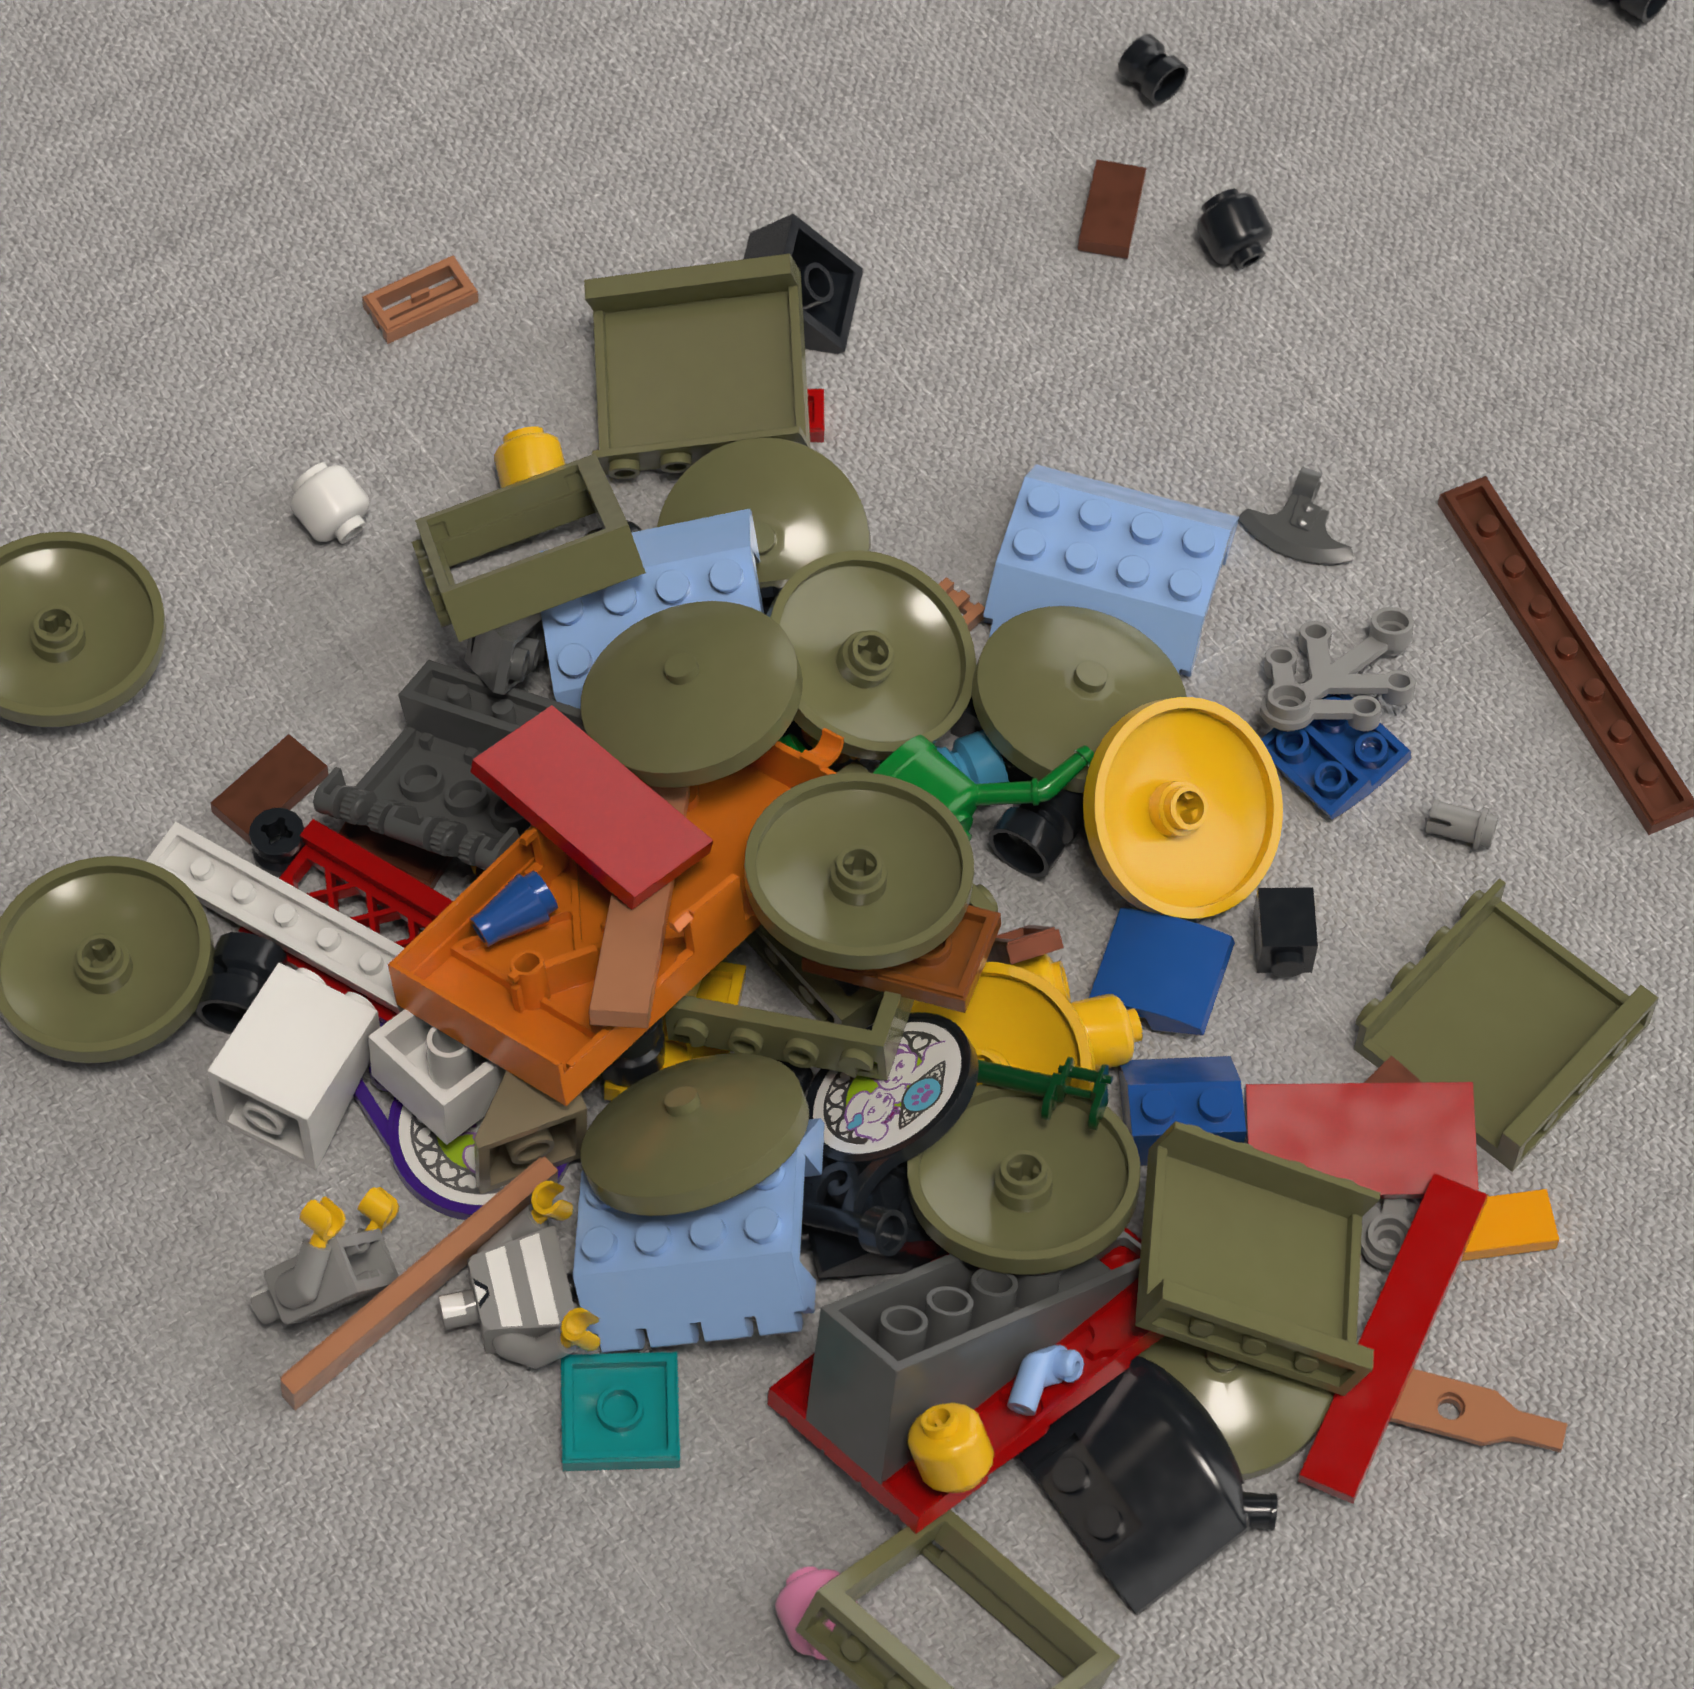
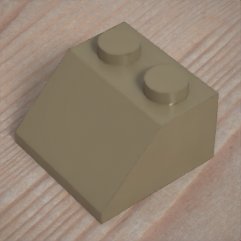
(522, 1128)

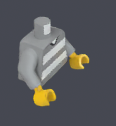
(331, 1271)
(523, 1289)

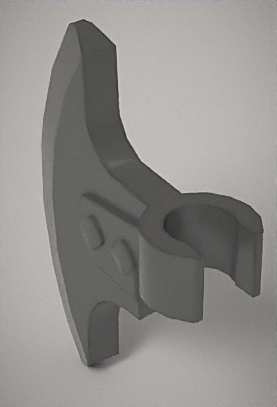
(1300, 527)

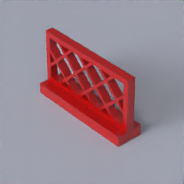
(364, 875)

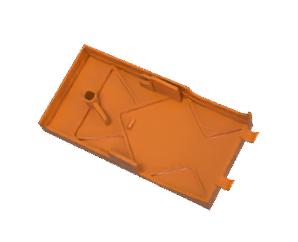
(533, 991)

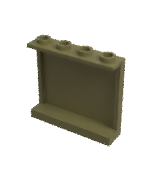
(697, 361)
(1510, 1015)
(1253, 1258)

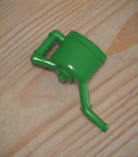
(928, 769)

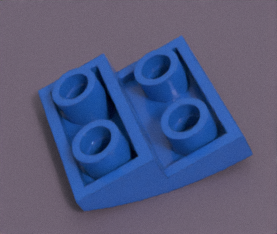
(1336, 762)
(1164, 969)

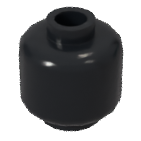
(1234, 228)

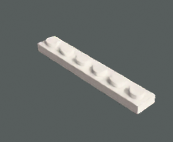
(281, 913)

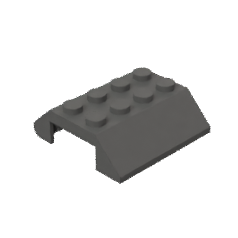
(424, 780)

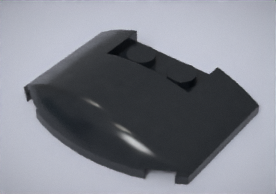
(1143, 1481)

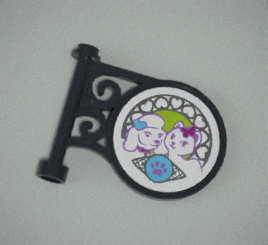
(883, 1124)

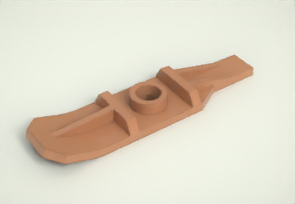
(1483, 1414)

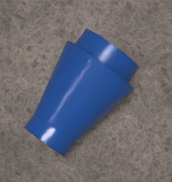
(516, 908)

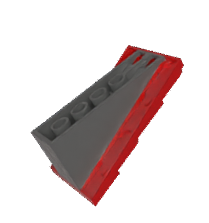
(956, 1339)

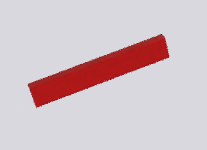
(1397, 1335)

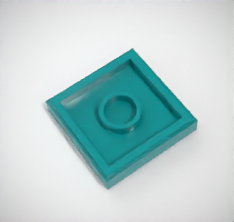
(620, 1411)

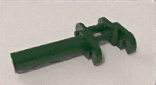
(1053, 1086)

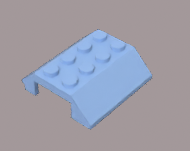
(1112, 554)
(682, 564)
(699, 1264)

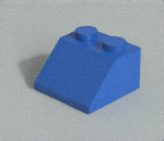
(1181, 1090)

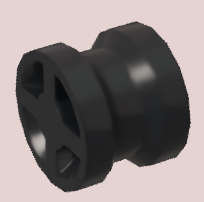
(276, 856)

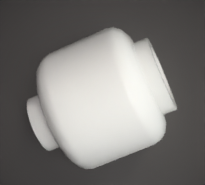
(329, 503)

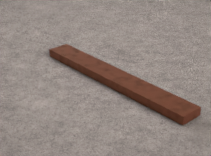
(1568, 655)

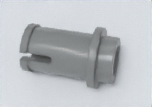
(1462, 823)

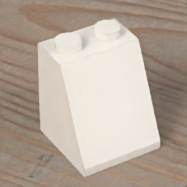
(293, 1063)

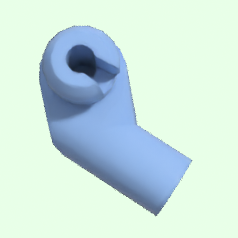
(1041, 1370)

